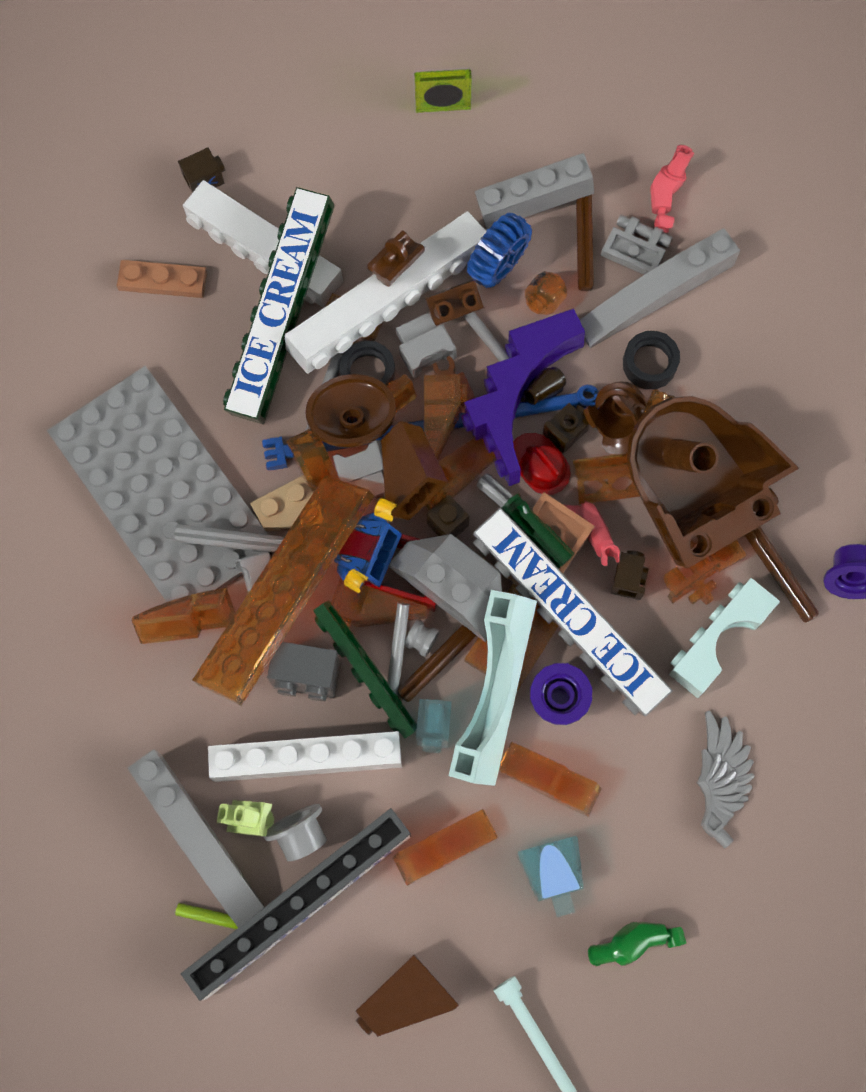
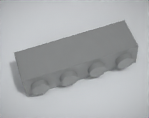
(536, 190)

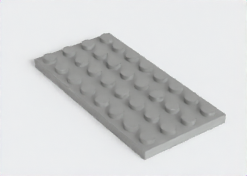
(150, 477)

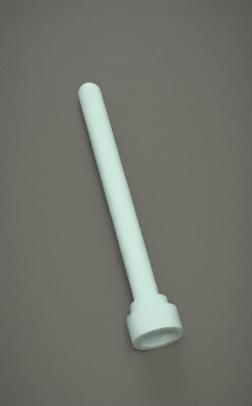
(510, 993)

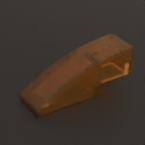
(184, 617)
(550, 779)
(444, 847)

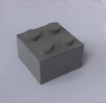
(304, 671)

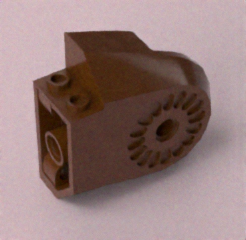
(703, 475)

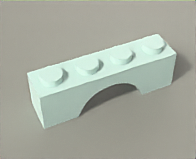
(700, 665)

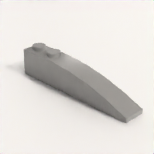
(661, 286)
(195, 837)

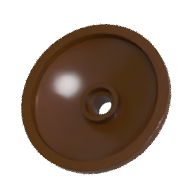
(350, 410)

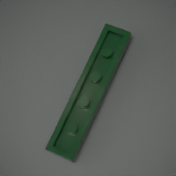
(364, 669)

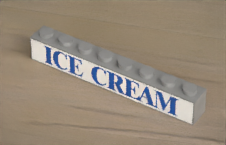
(572, 613)

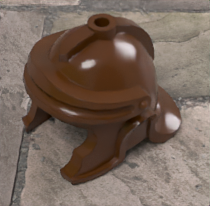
(616, 414)

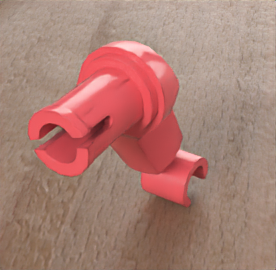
(666, 184)
(600, 536)

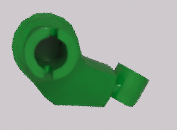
(633, 941)

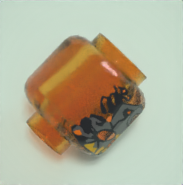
(545, 293)

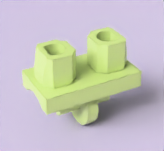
(246, 817)

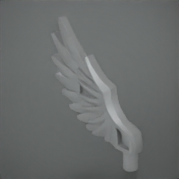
(723, 777)

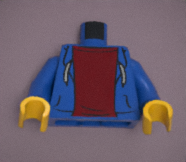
(369, 548)

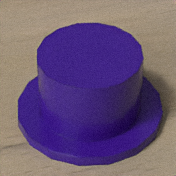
(848, 572)
(561, 694)

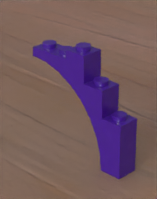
(529, 352)

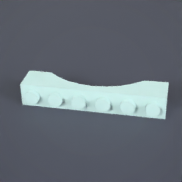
(482, 744)

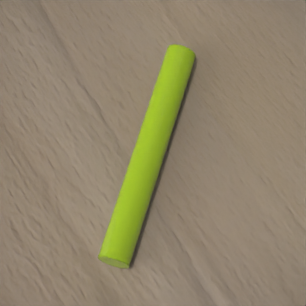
(205, 915)

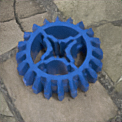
(499, 250)

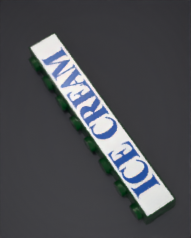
(279, 305)

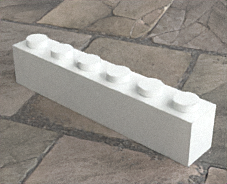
(251, 237)
(304, 756)

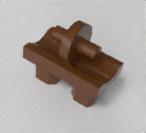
(395, 258)
(454, 302)

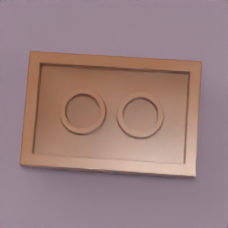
(564, 522)

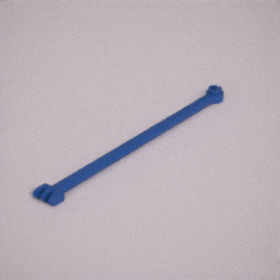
(551, 404)

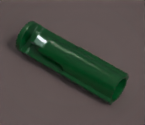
(537, 531)

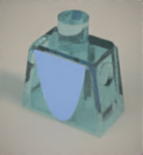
(554, 872)

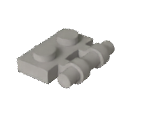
(633, 251)

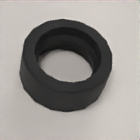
(658, 340)
(369, 348)

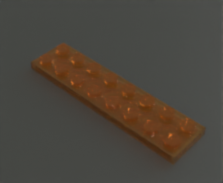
(283, 589)

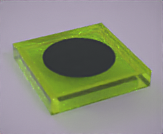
(443, 90)

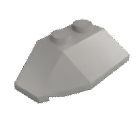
(450, 577)

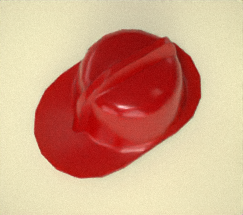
(541, 463)

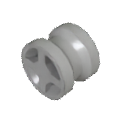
(421, 638)

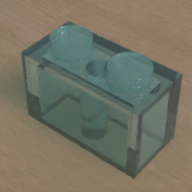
(433, 725)

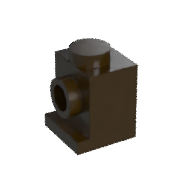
(563, 435)
(630, 575)

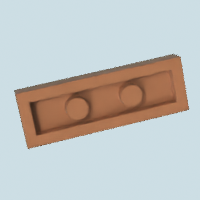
(162, 278)

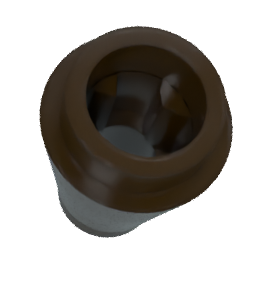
(545, 385)

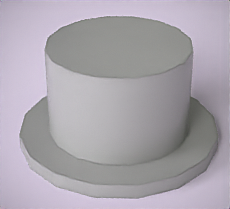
(298, 833)

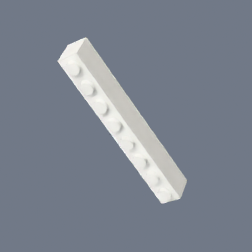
(372, 302)

